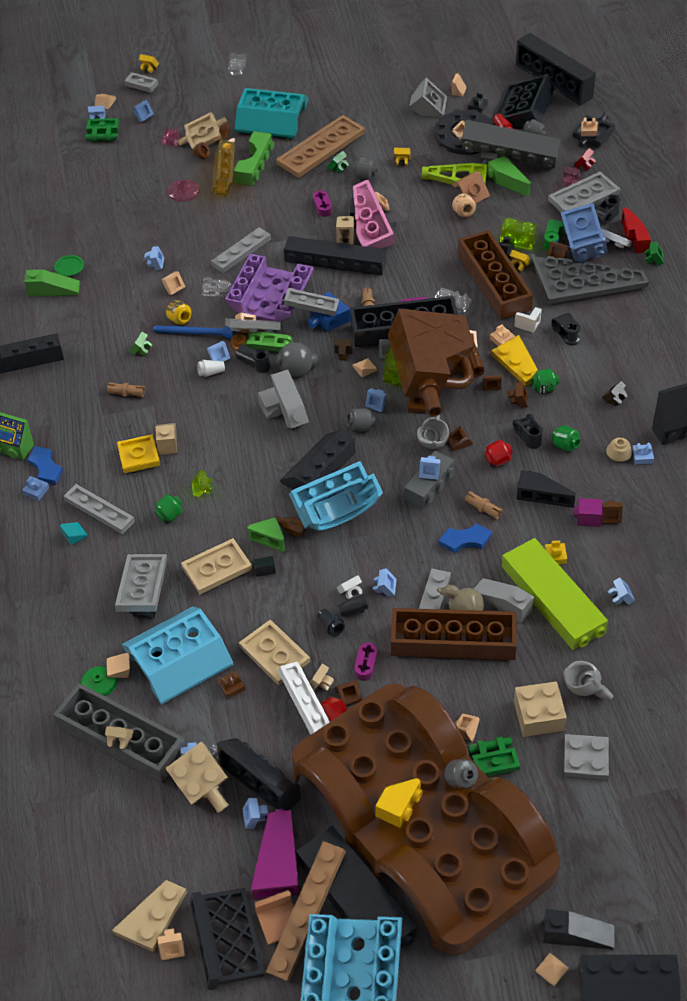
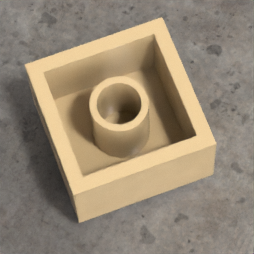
(540, 709)

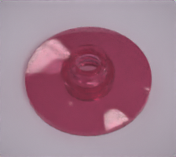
(183, 190)

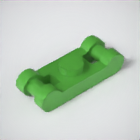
(267, 341)

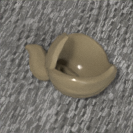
(462, 599)

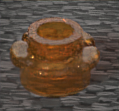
(237, 340)

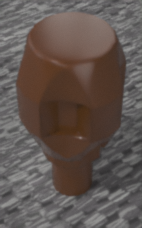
(291, 525)

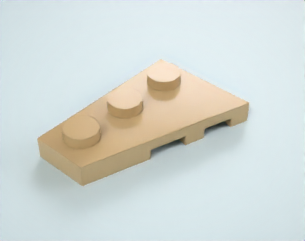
(151, 916)

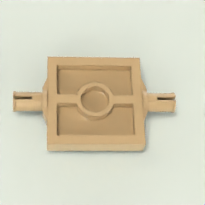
(202, 130)

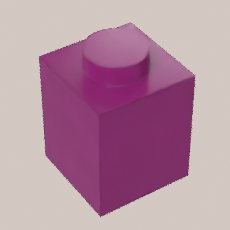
(588, 512)

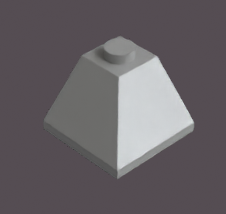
(428, 100)

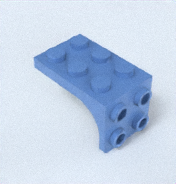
(584, 233)

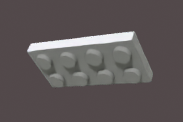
(587, 191)
(141, 583)

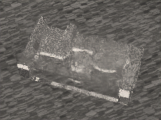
(462, 302)

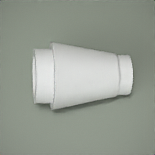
(209, 367)

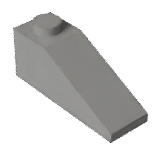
(289, 399)
(506, 598)

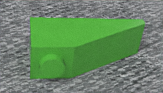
(508, 176)
(49, 284)

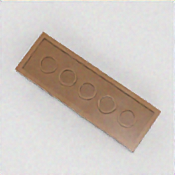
(320, 146)

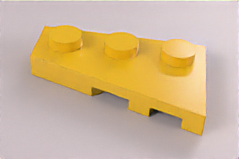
(516, 359)

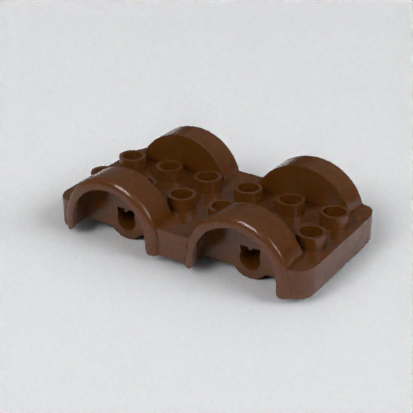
(464, 852)

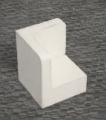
(528, 322)

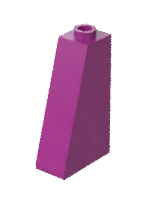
(277, 859)

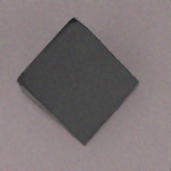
(264, 566)

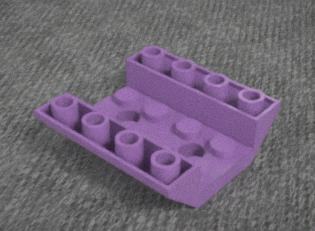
(256, 289)

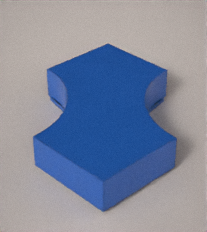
(42, 460)
(473, 537)

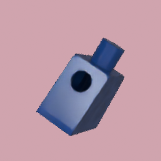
(330, 322)

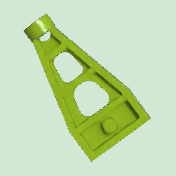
(433, 172)

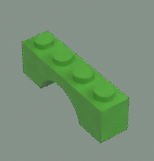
(248, 170)

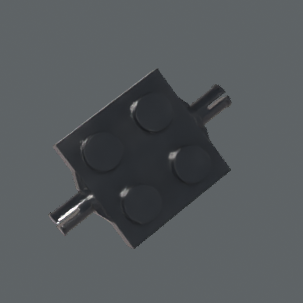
(603, 132)

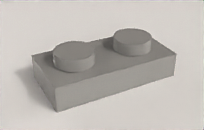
(141, 82)

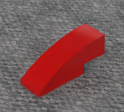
(635, 231)

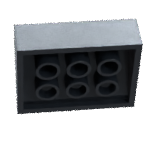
(526, 100)
(671, 414)
(629, 978)

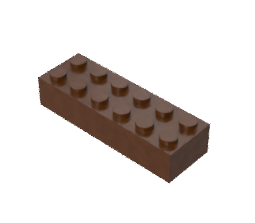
(495, 274)
(453, 633)

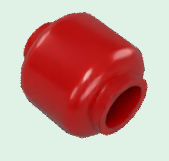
(498, 453)

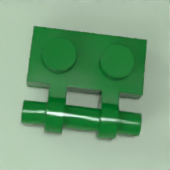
(108, 125)
(497, 761)

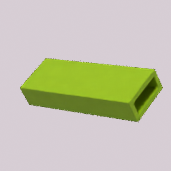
(555, 594)

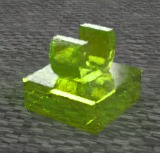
(201, 483)

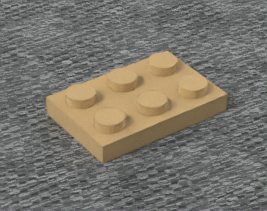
(216, 566)
(271, 649)

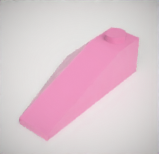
(371, 221)

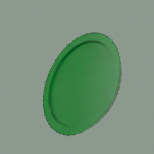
(69, 265)
(97, 680)

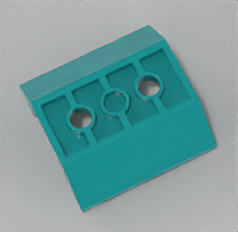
(269, 112)

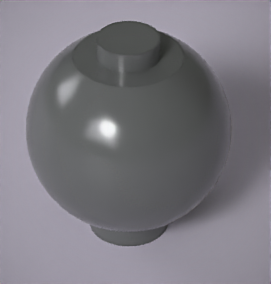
(296, 359)

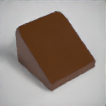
(225, 130)
(492, 382)
(459, 439)
(349, 692)

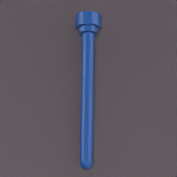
(225, 332)

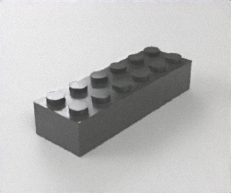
(511, 143)
(148, 751)

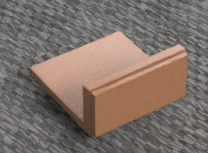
(473, 186)
(274, 915)

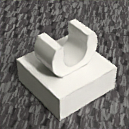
(350, 585)

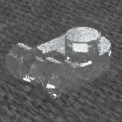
(236, 63)
(215, 287)

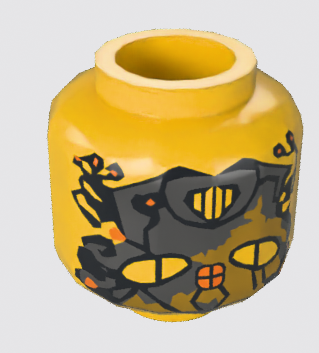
(178, 312)

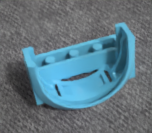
(339, 507)

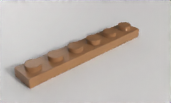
(309, 902)

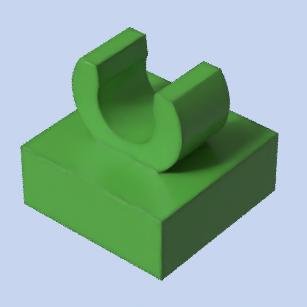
(139, 345)

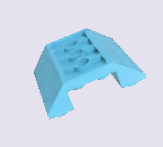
(184, 659)
(336, 968)

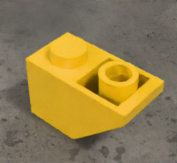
(397, 802)

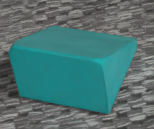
(73, 532)

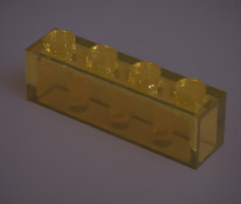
(223, 168)

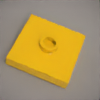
(138, 453)

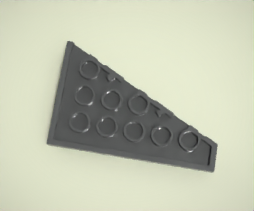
(568, 281)

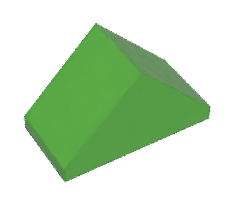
(267, 534)

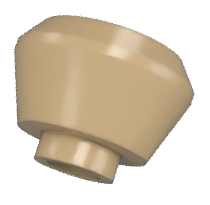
(619, 450)

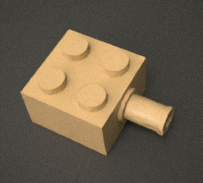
(199, 776)

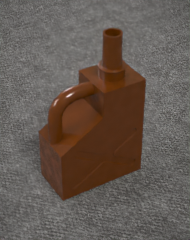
(429, 351)

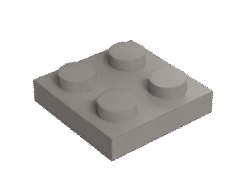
(586, 756)

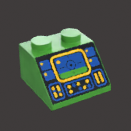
(15, 436)

